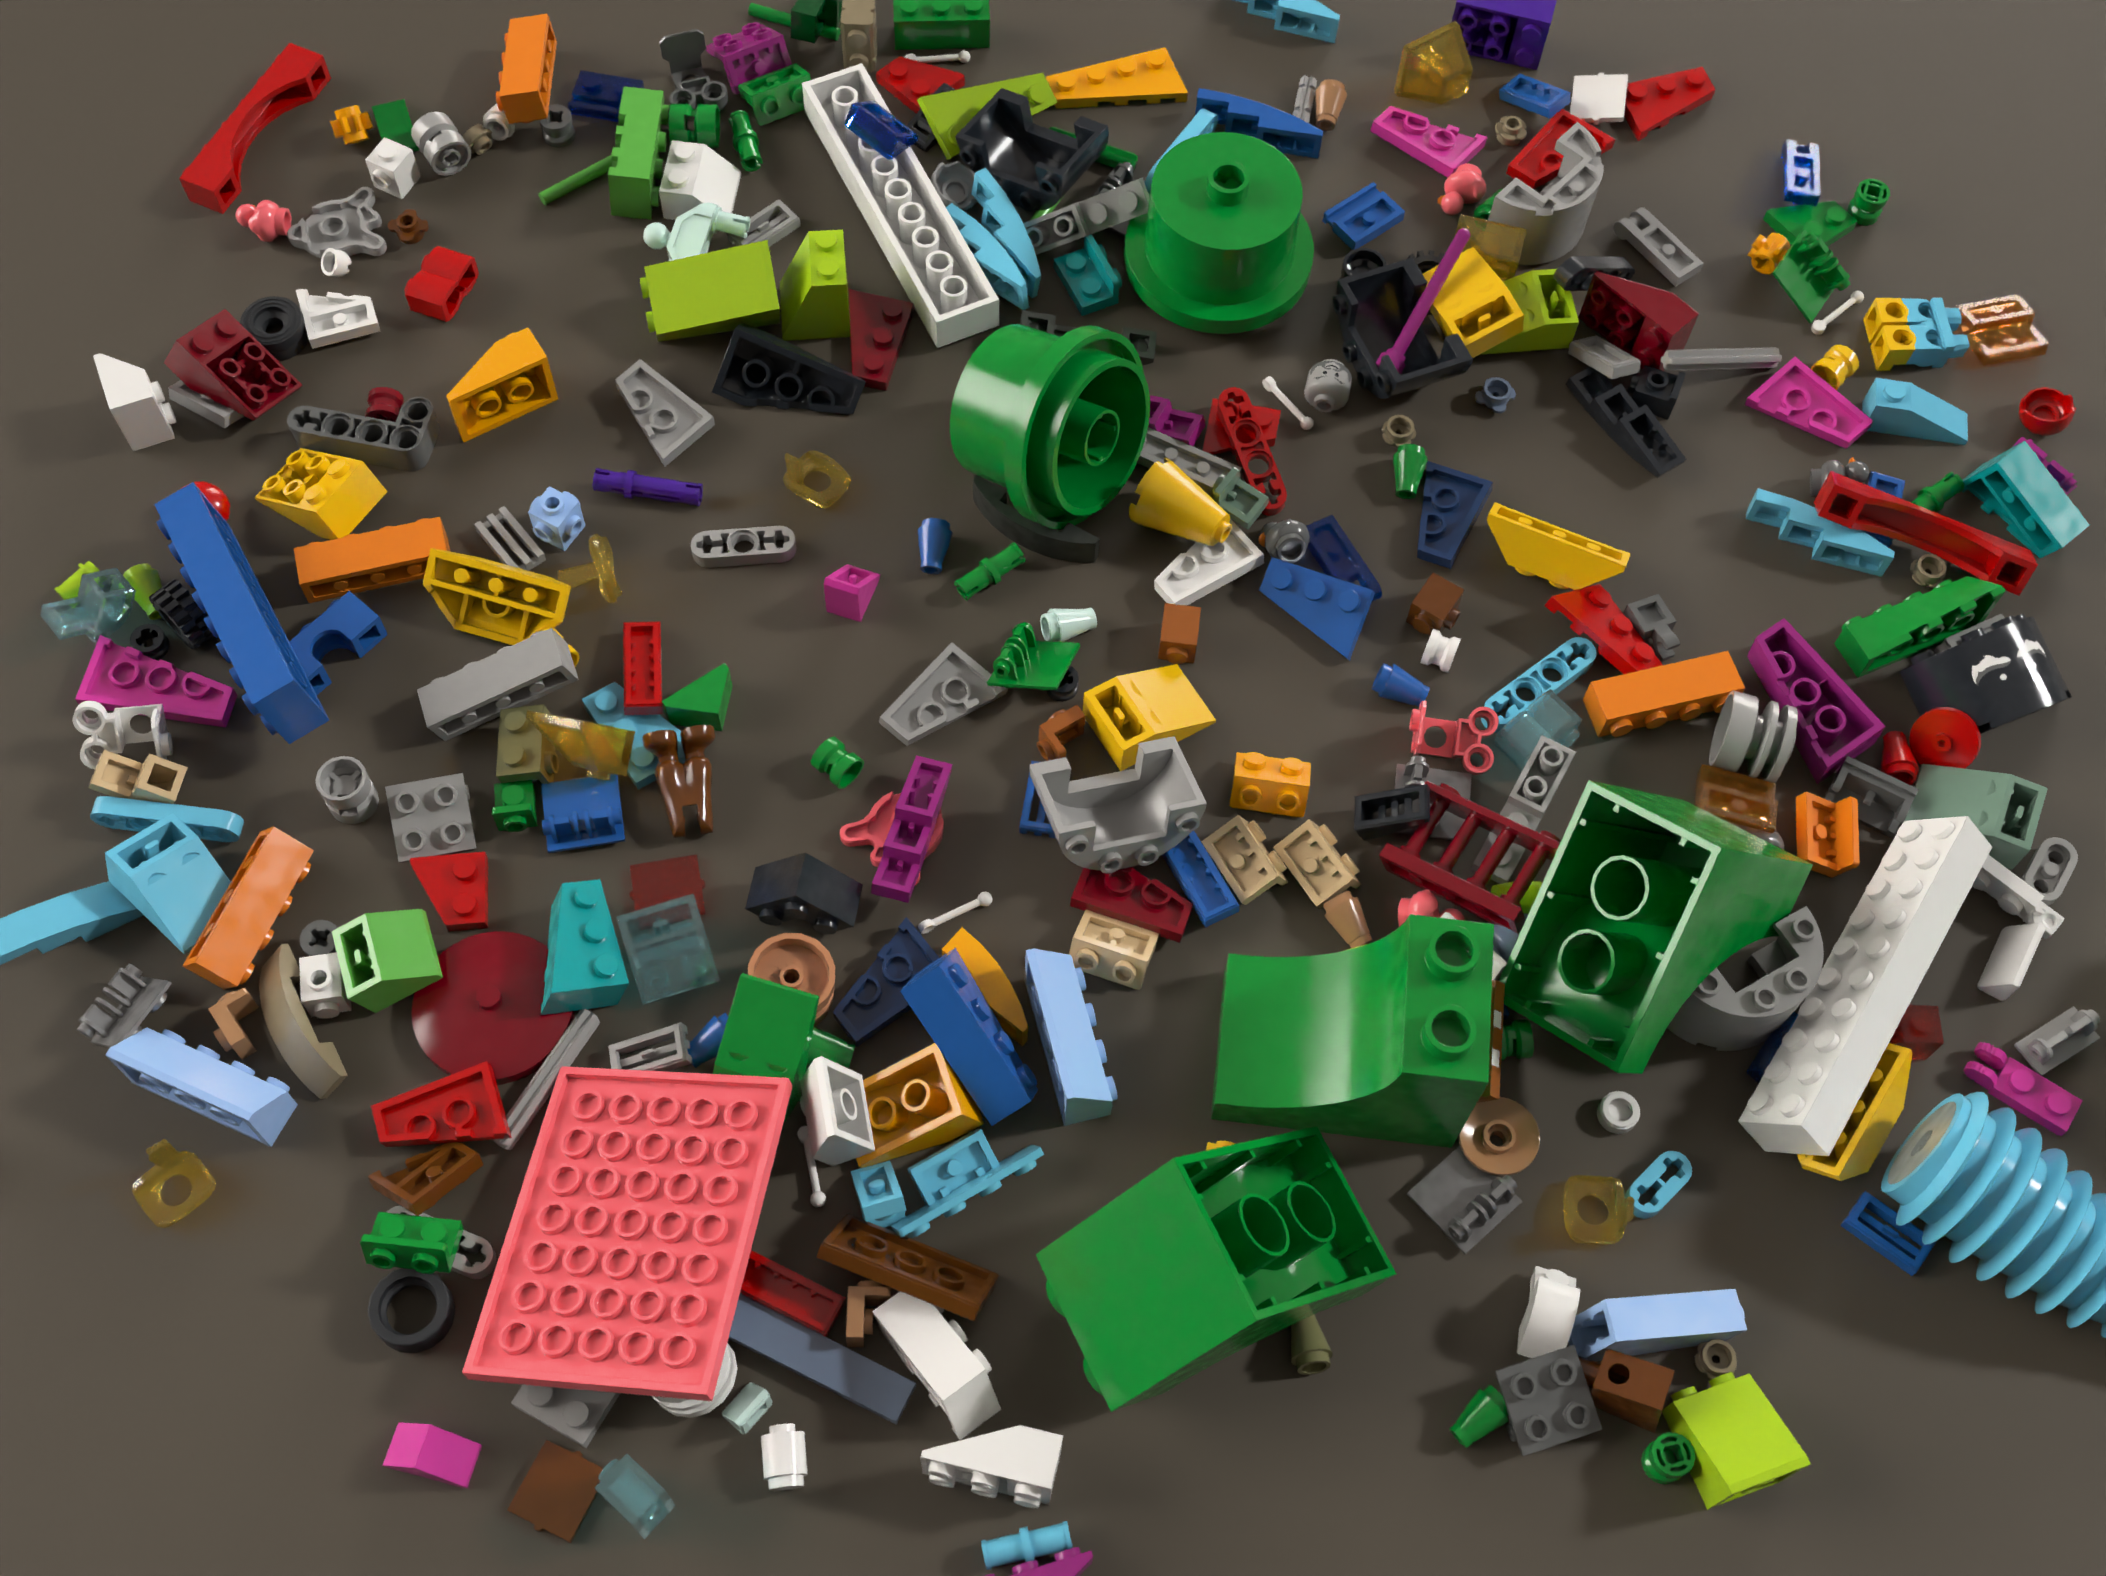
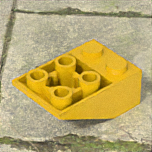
(1476, 304)
(322, 492)
(1144, 709)

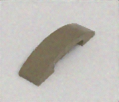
(291, 1030)

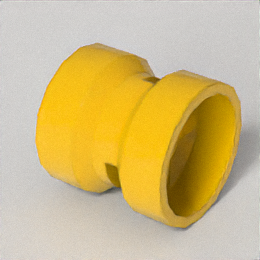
(1836, 365)

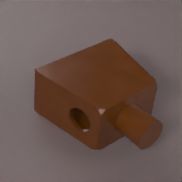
(1638, 1391)

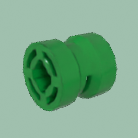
(1868, 201)
(837, 762)
(1517, 1040)
(1661, 1464)

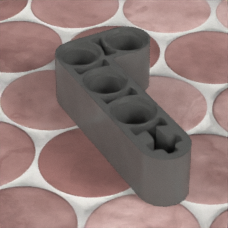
(374, 441)

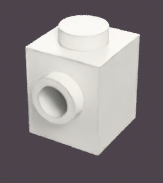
(393, 168)
(323, 986)

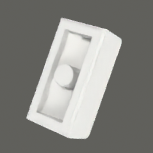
(2010, 960)

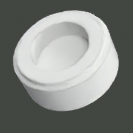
(1618, 1112)

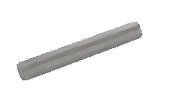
(1721, 358)
(544, 1080)

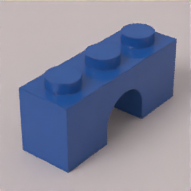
(345, 625)

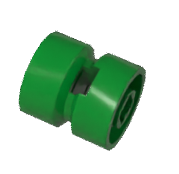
(706, 124)

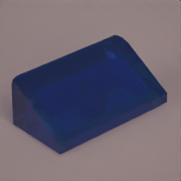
(879, 128)

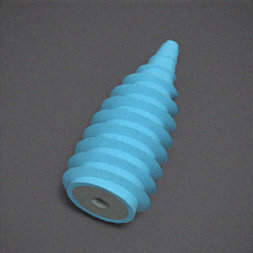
(2004, 1205)

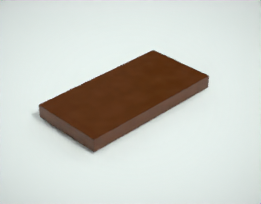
(908, 1266)

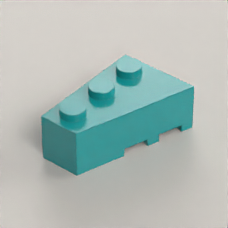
(2027, 499)
(583, 952)

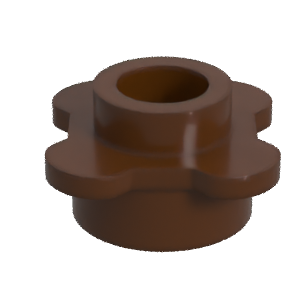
(408, 227)

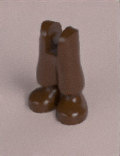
(686, 782)

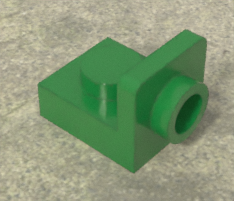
(515, 806)

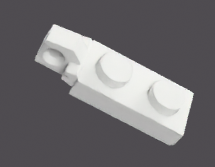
(2016, 896)

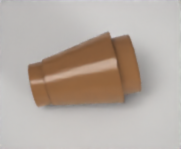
(1329, 103)
(1348, 919)

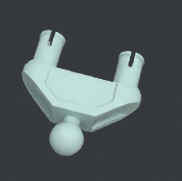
(695, 230)

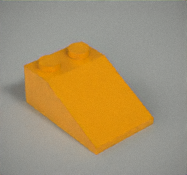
(502, 386)
(917, 1106)

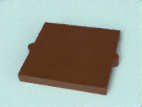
(557, 1491)

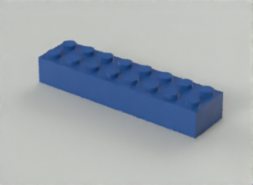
(239, 615)

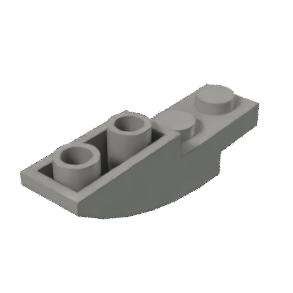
(1088, 216)
(1529, 800)

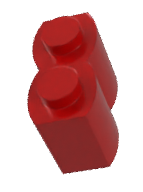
(441, 283)

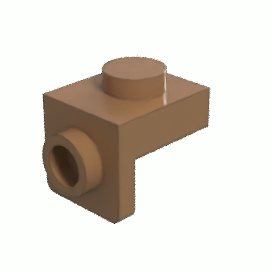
(226, 1013)

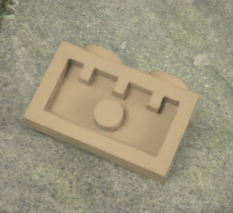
(1245, 859)
(1317, 863)
(1112, 949)

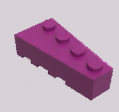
(1830, 714)

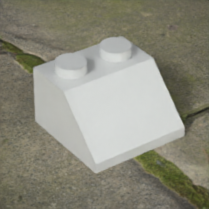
(694, 177)
(135, 403)
(835, 1112)

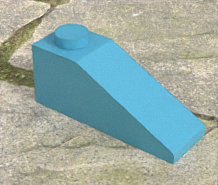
(1913, 412)

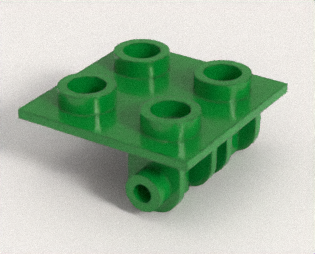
(1810, 274)
(1031, 662)

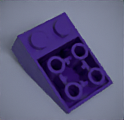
(1505, 29)

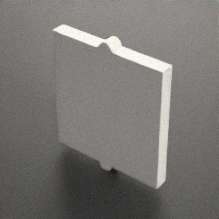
(1599, 97)

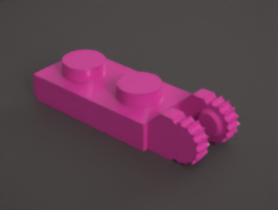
(2023, 1089)

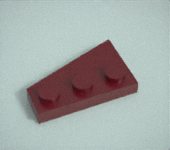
(877, 335)
(1134, 900)

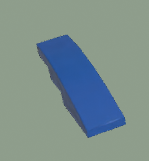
(1263, 122)

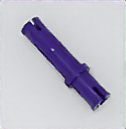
(633, 484)

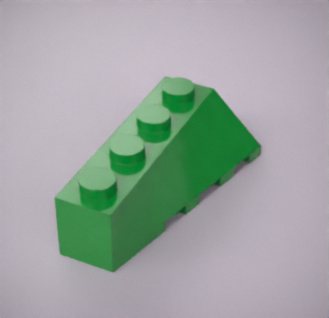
(1915, 623)

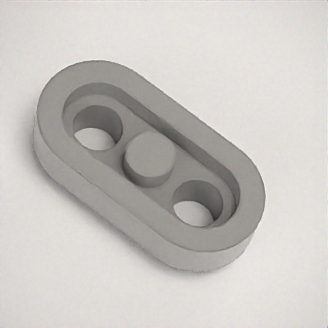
(2047, 875)

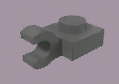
(1654, 620)

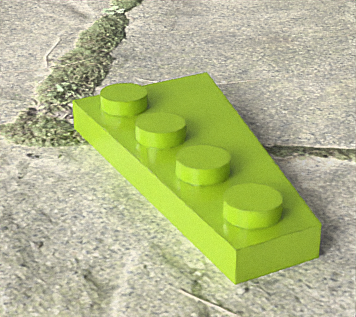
(954, 109)

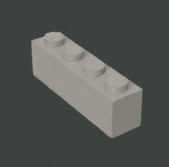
(497, 682)

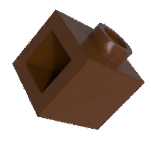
(1435, 605)

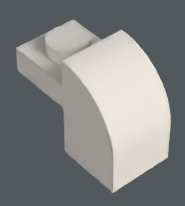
(1549, 1313)

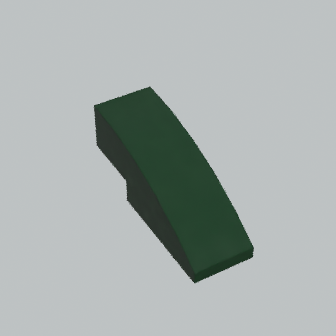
(811, 16)

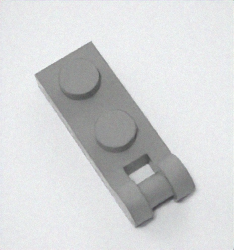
(1658, 246)

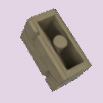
(859, 33)

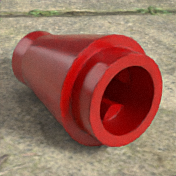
(1898, 758)

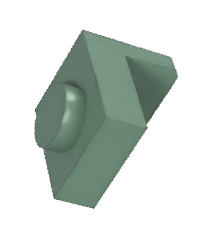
(1239, 498)

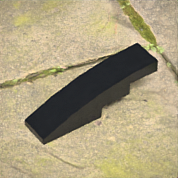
(1628, 425)

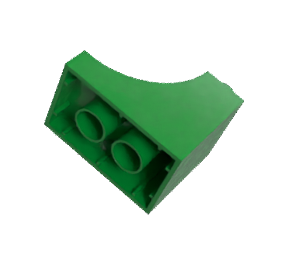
(1638, 917)
(1361, 1037)
(1210, 1261)

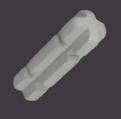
(1305, 98)

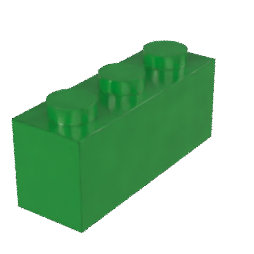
(941, 24)

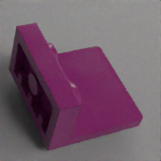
(750, 53)

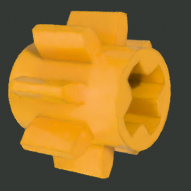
(351, 124)
(1768, 252)

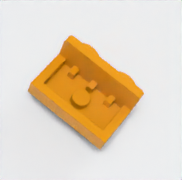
(1270, 784)

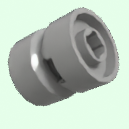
(441, 143)
(347, 790)

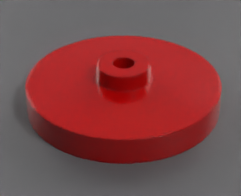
(1945, 738)

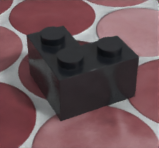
(806, 891)

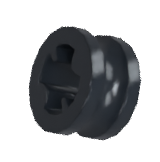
(145, 632)
(1069, 690)

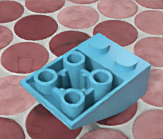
(169, 879)

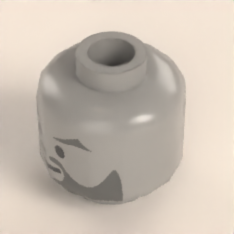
(1328, 384)

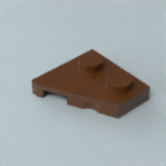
(428, 1176)

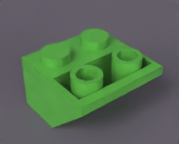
(386, 957)

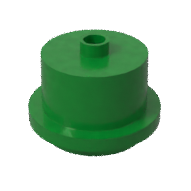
(1221, 236)
(1052, 419)

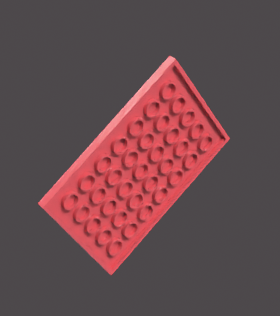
(631, 1233)

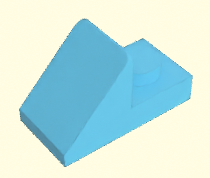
(879, 1194)

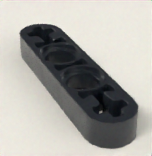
(1578, 271)

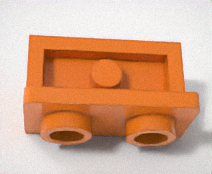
(1827, 833)

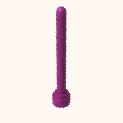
(1426, 300)

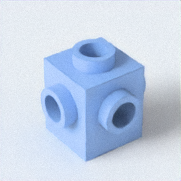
(556, 517)

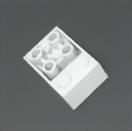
(1006, 1461)

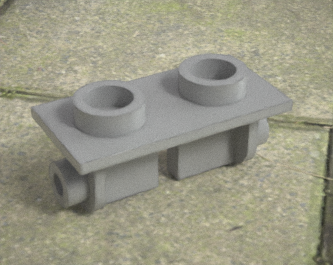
(2059, 1039)

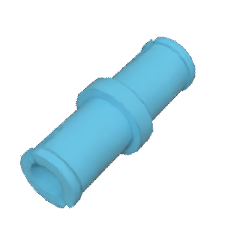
(1026, 1545)

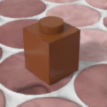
(1179, 633)

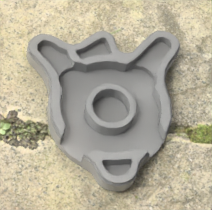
(341, 226)

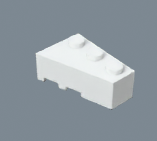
(940, 1360)

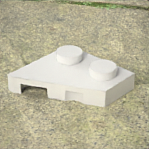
(336, 317)

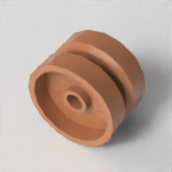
(799, 964)

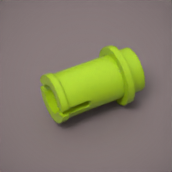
(70, 587)

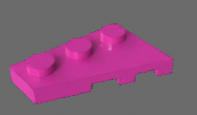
(1428, 143)
(1811, 404)

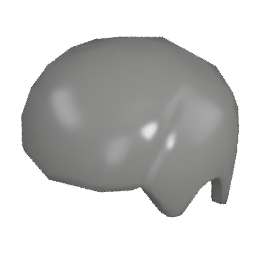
(954, 184)

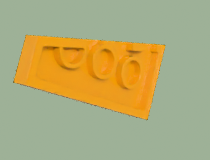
(1133, 77)

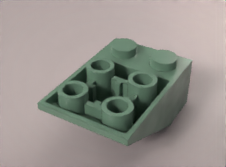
(1997, 803)

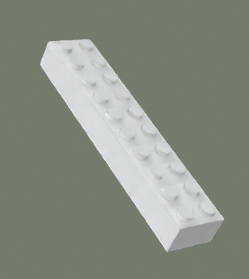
(903, 214)
(1865, 987)

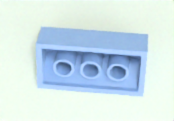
(1068, 1036)
(205, 1083)

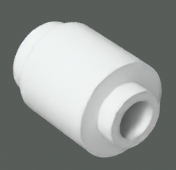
(784, 1457)

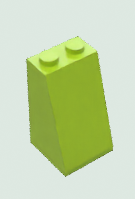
(711, 292)

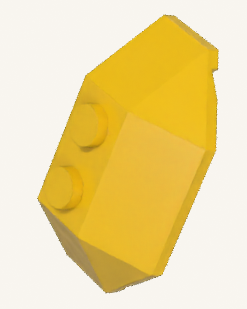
(1551, 551)
(493, 596)
(1870, 1120)

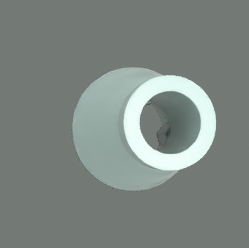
(1065, 624)

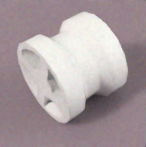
(1440, 650)

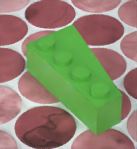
(637, 153)

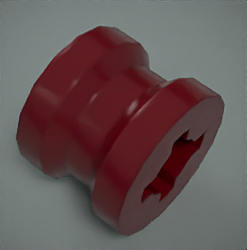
(384, 403)

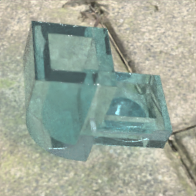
(100, 608)

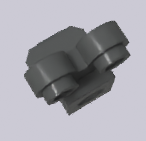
(684, 57)

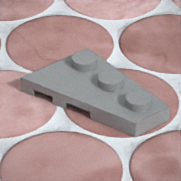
(662, 411)
(939, 696)

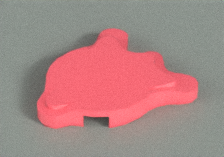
(876, 826)

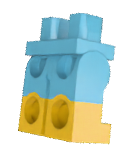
(1913, 332)

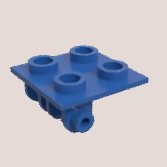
(582, 813)

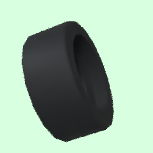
(431, 1334)

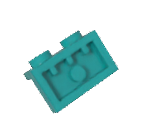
(1089, 277)

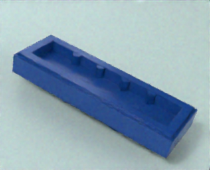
(1201, 880)

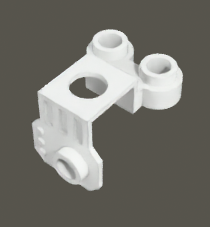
(114, 730)

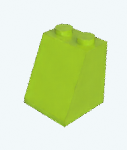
(816, 289)
(1735, 1438)

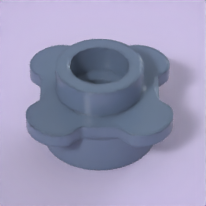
(1499, 388)

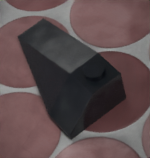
(781, 375)

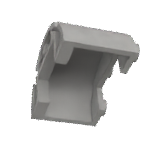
(1561, 210)
(1124, 814)
(1747, 1018)

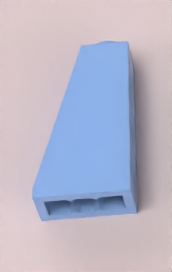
(1657, 1323)

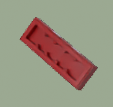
(642, 668)
(791, 1294)

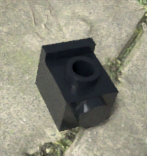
(1656, 390)

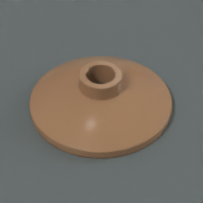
(1509, 1122)

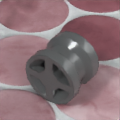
(558, 128)
(314, 934)

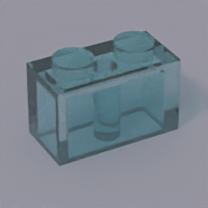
(634, 1495)

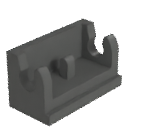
(1880, 797)

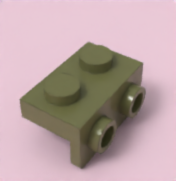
(523, 749)

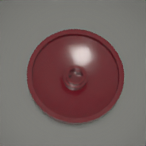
(489, 1007)

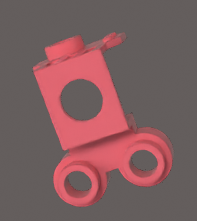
(1461, 737)

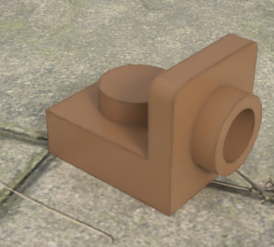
(858, 1316)

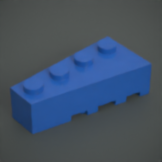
(970, 1036)

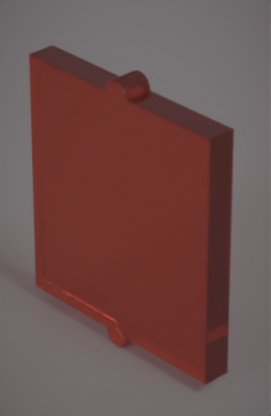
(667, 880)

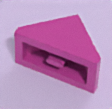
(850, 591)
(432, 1454)

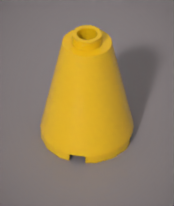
(1178, 506)

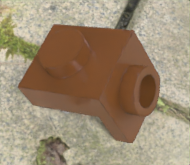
(1059, 730)

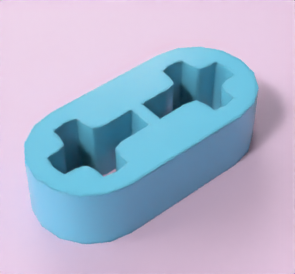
(1665, 1191)

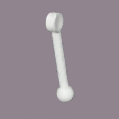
(963, 57)
(1819, 326)
(1270, 385)
(983, 899)
(817, 1198)

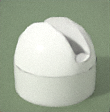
(335, 263)

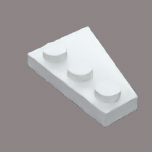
(1208, 568)

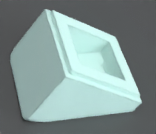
(747, 1407)

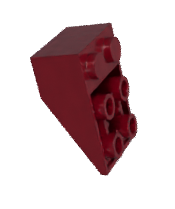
(1637, 317)
(230, 367)

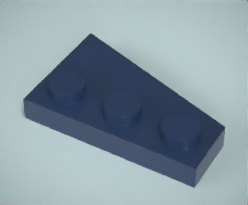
(1449, 512)
(876, 995)

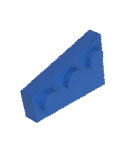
(1319, 602)

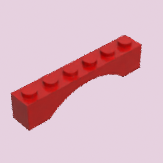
(290, 81)
(1969, 548)

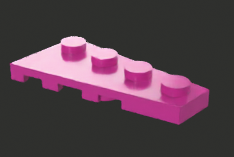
(128, 679)

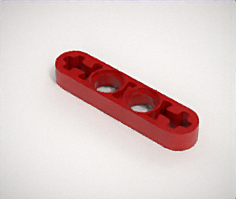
(1249, 451)

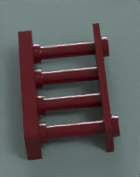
(1472, 893)

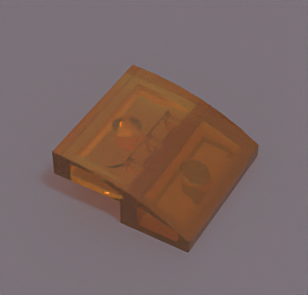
(2001, 330)
(1737, 798)

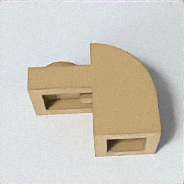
(149, 781)

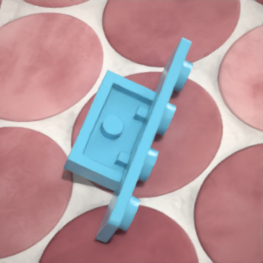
(957, 1175)

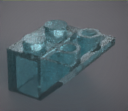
(667, 948)

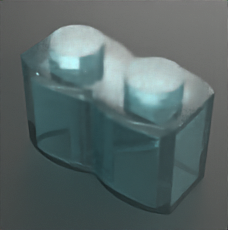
(1544, 717)

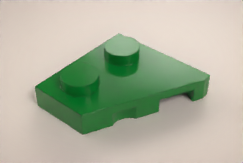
(1826, 219)

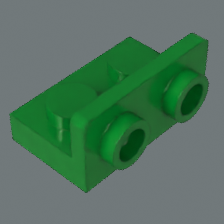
(775, 93)
(412, 1242)

